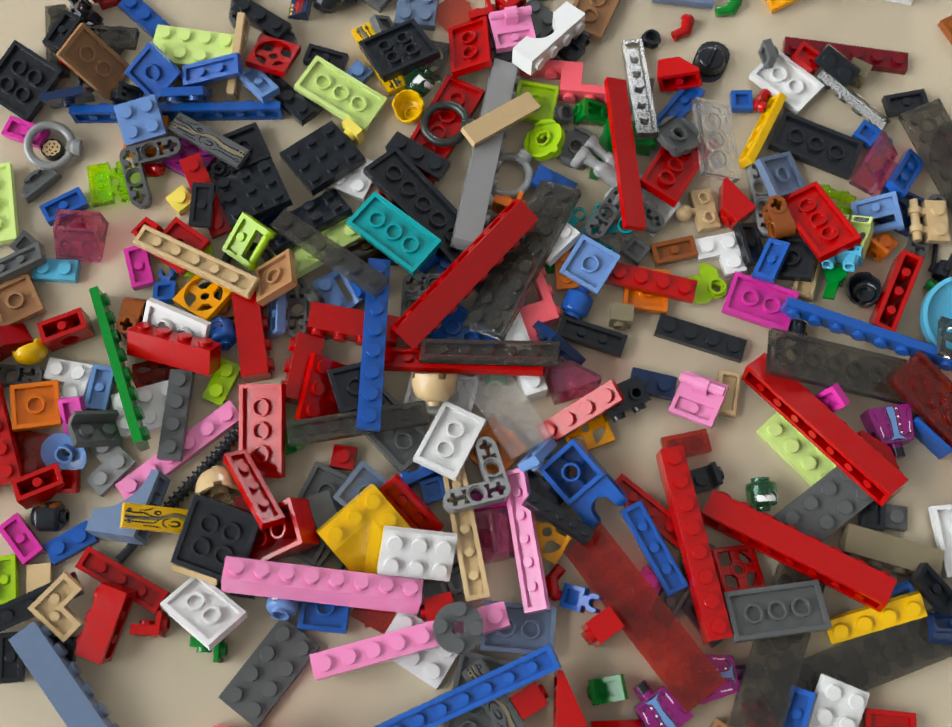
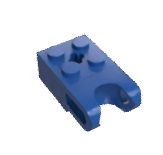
(585, 488)

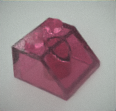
(875, 165)
(570, 381)
(495, 535)

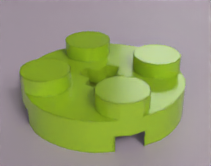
(550, 148)

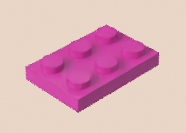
(757, 302)

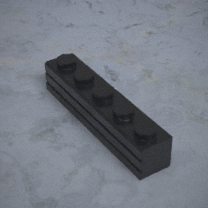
(558, 517)

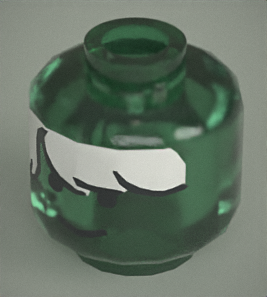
(420, 80)
(761, 493)

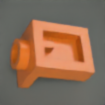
(501, 202)
(881, 246)

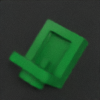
(607, 689)

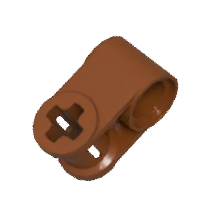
(778, 218)
(131, 313)

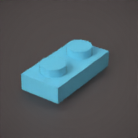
(57, 271)

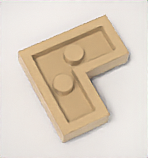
(52, 608)

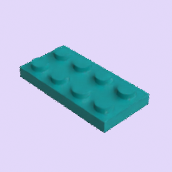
(394, 233)

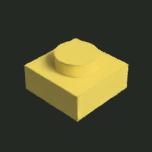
(353, 131)
(180, 200)

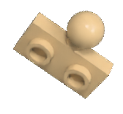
(702, 209)

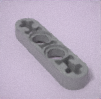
(757, 198)

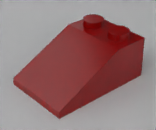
(290, 538)
(565, 709)

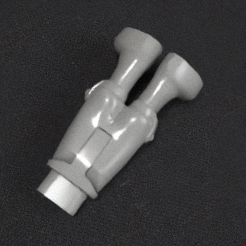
(603, 169)

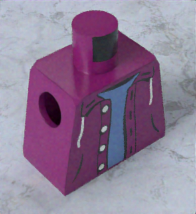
(891, 426)
(731, 673)
(659, 707)

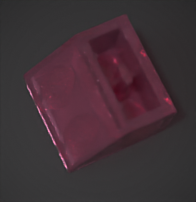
(80, 235)

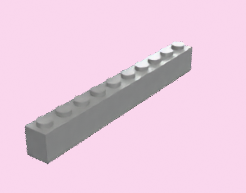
(484, 160)

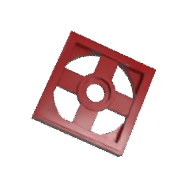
(279, 45)
(752, 567)

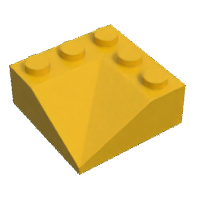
(358, 529)

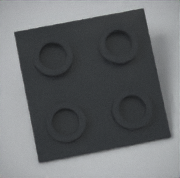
(84, 9)

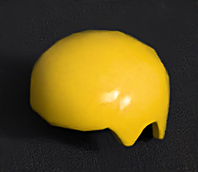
(408, 106)
(31, 353)

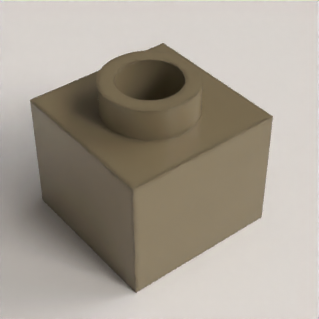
(865, 68)
(621, 316)

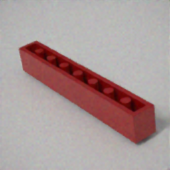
(464, 273)
(827, 432)
(693, 545)
(798, 550)

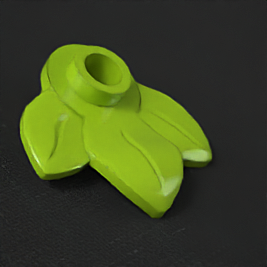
(708, 278)

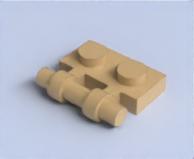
(935, 221)

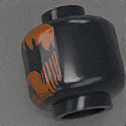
(49, 516)

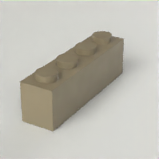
(888, 551)

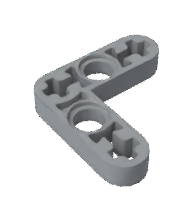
(490, 481)

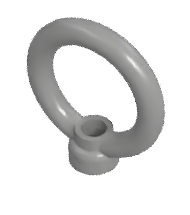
(73, 146)
(522, 160)

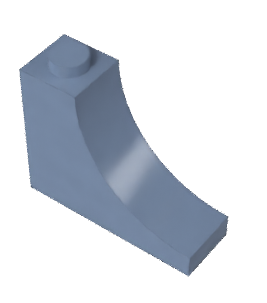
(106, 521)

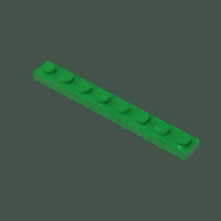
(122, 374)

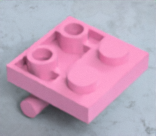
(510, 27)
(698, 399)

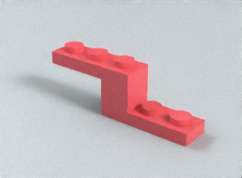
(570, 78)
(544, 310)

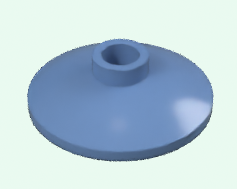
(54, 451)

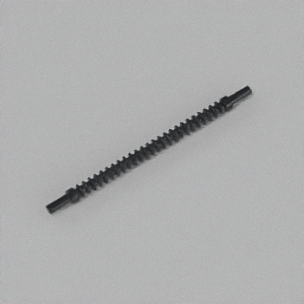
(190, 483)

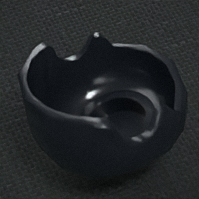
(864, 289)

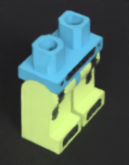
(854, 256)

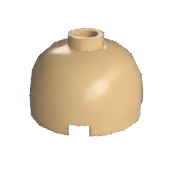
(434, 386)
(218, 484)

